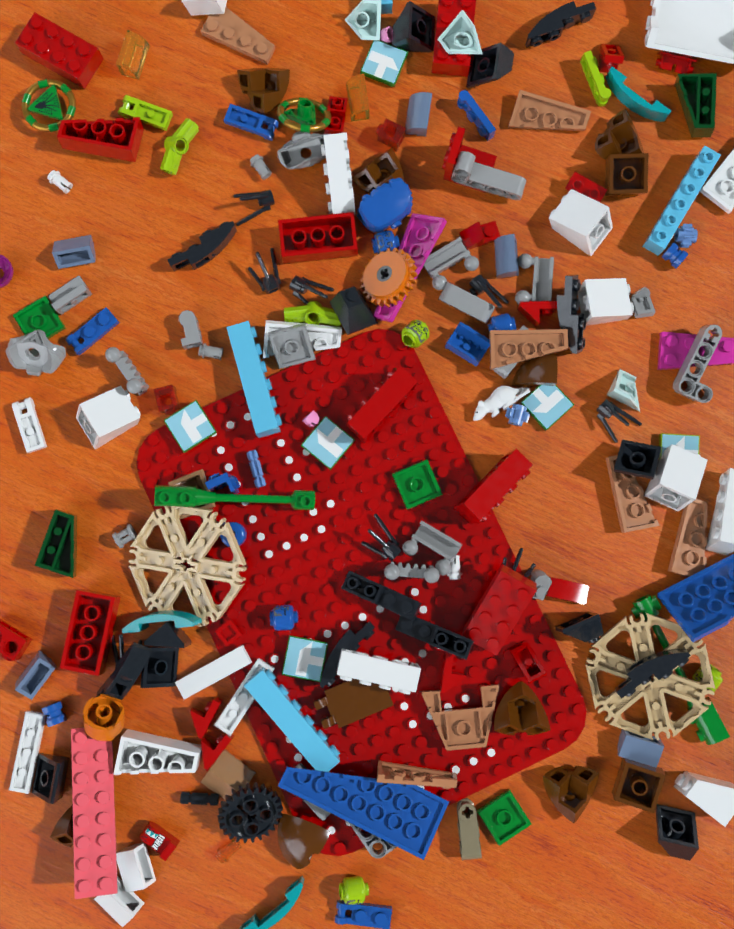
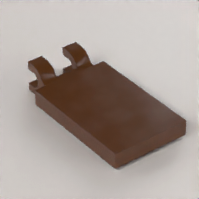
(352, 702)

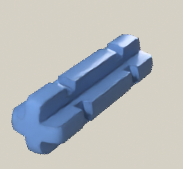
(256, 468)

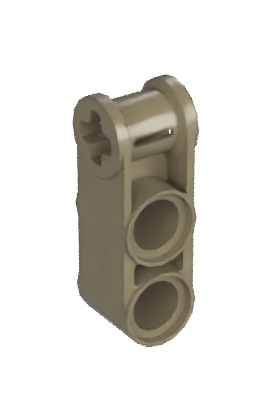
(468, 831)

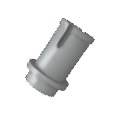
(258, 163)
(210, 351)

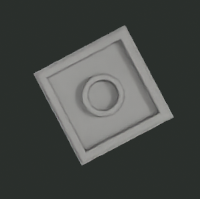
(291, 345)

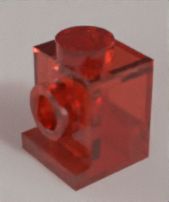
(391, 128)
(162, 395)

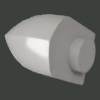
(642, 303)
(543, 583)

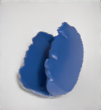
(385, 206)

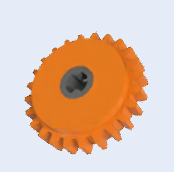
(388, 277)

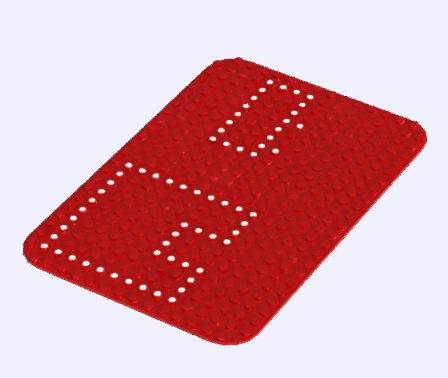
(307, 554)

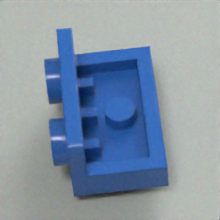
(468, 344)
(219, 481)

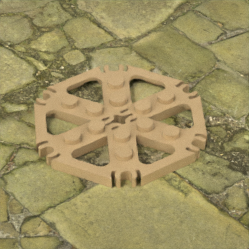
(193, 577)
(654, 693)

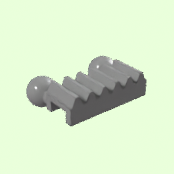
(447, 257)
(541, 279)
(135, 381)
(437, 542)
(394, 571)

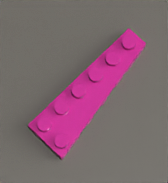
(418, 243)
(675, 347)

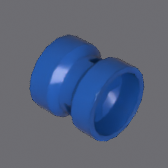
(674, 255)
(54, 714)

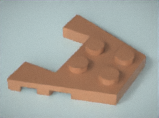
(465, 726)

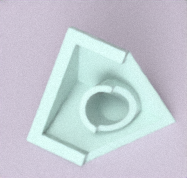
(366, 19)
(460, 36)
(624, 390)

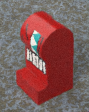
(159, 840)

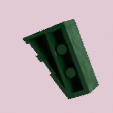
(698, 102)
(60, 545)

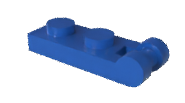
(476, 115)
(251, 121)
(92, 331)
(364, 915)

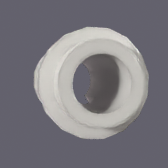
(55, 178)
(454, 573)

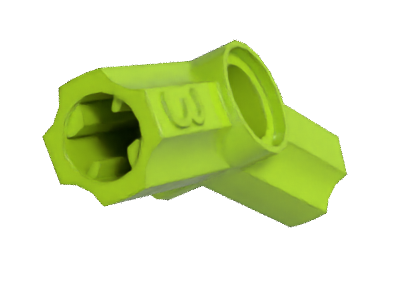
(173, 154)
(305, 314)

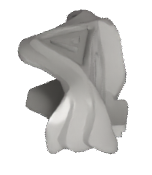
(290, 153)
(42, 358)

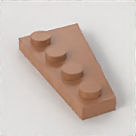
(238, 35)
(547, 114)
(521, 345)
(630, 503)
(689, 547)
(411, 775)

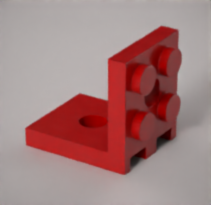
(452, 153)

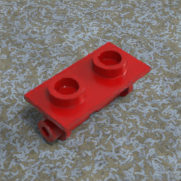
(682, 62)
(586, 187)

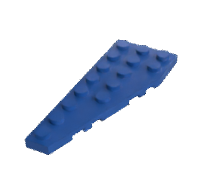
(703, 600)
(390, 811)

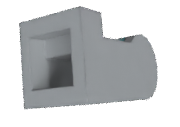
(191, 329)

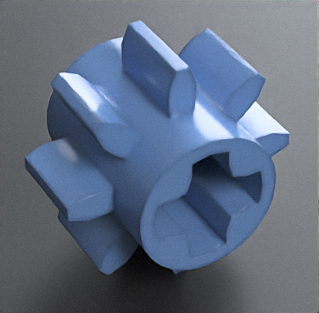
(686, 235)
(517, 415)

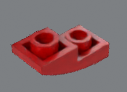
(337, 107)
(568, 591)

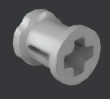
(122, 541)

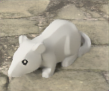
(500, 398)

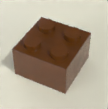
(626, 174)
(638, 785)

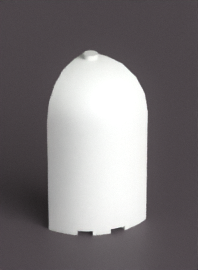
(692, 28)

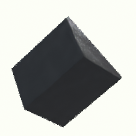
(168, 637)
(160, 668)
(50, 777)

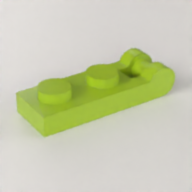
(595, 79)
(148, 113)

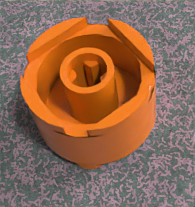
(103, 717)

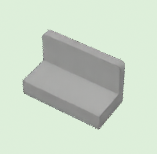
(69, 295)

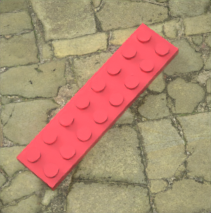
(93, 816)

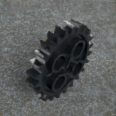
(250, 812)

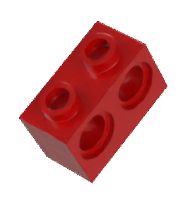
(8, 635)

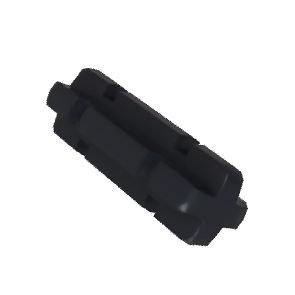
(199, 798)

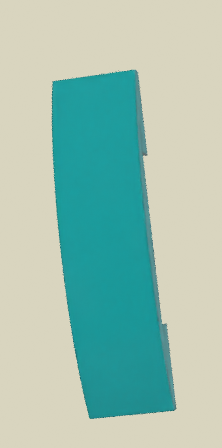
(633, 101)
(180, 618)
(292, 894)

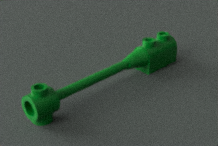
(191, 496)
(709, 723)

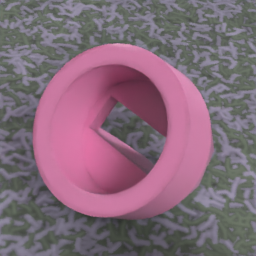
(386, 34)
(311, 419)

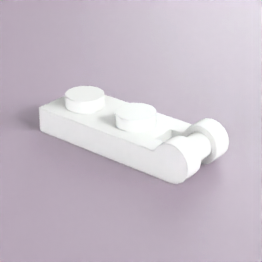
(29, 425)

